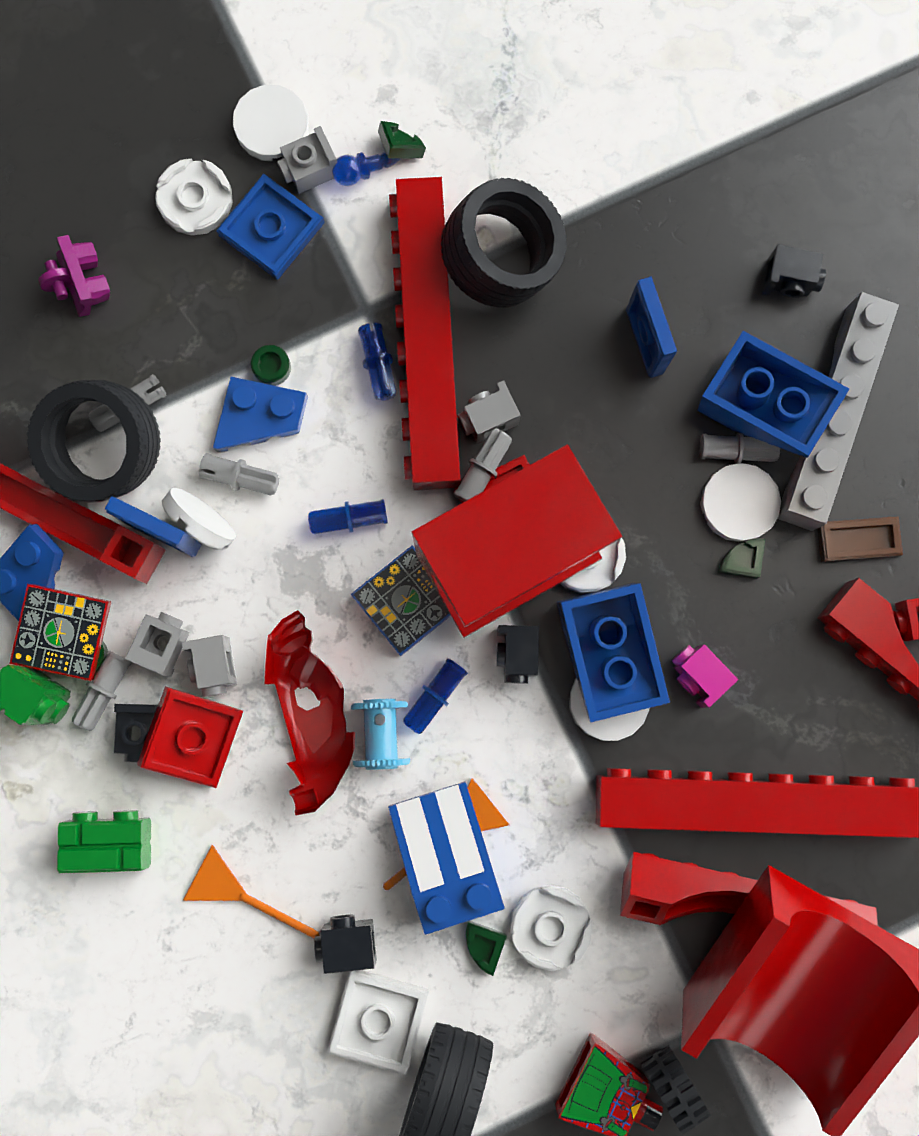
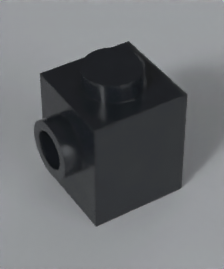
(346, 944)

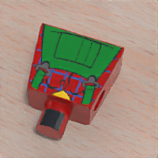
(606, 1092)

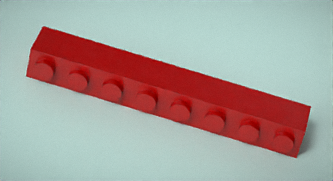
(427, 335)
(757, 805)

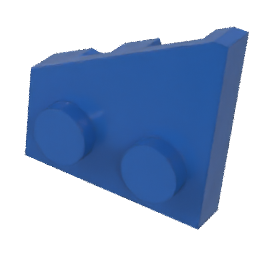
(257, 413)
(29, 560)

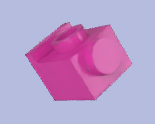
(703, 674)

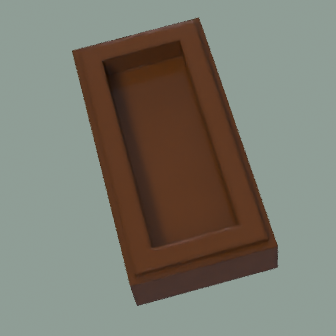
(860, 539)

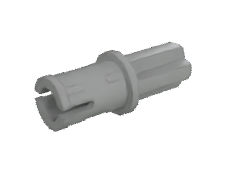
(103, 417)
(737, 448)
(484, 465)
(238, 474)
(100, 691)

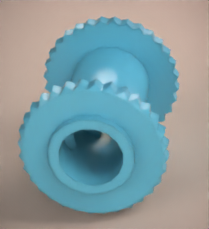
(380, 740)

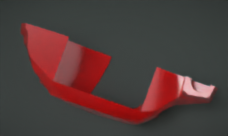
(318, 734)

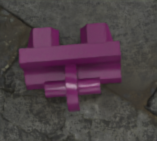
(72, 260)

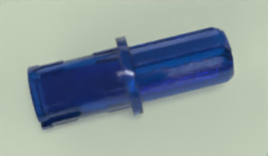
(377, 361)
(347, 517)
(434, 696)

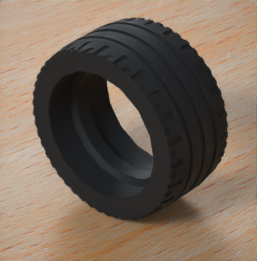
(536, 221)
(48, 440)
(448, 1084)

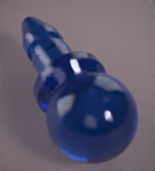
(351, 168)

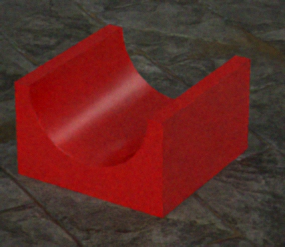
(515, 540)
(810, 993)

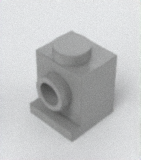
(314, 170)
(489, 413)
(145, 650)
(211, 664)

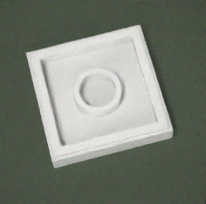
(378, 1021)

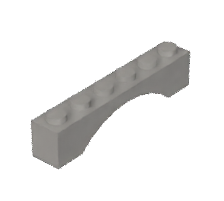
(854, 364)

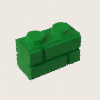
(31, 696)
(104, 844)

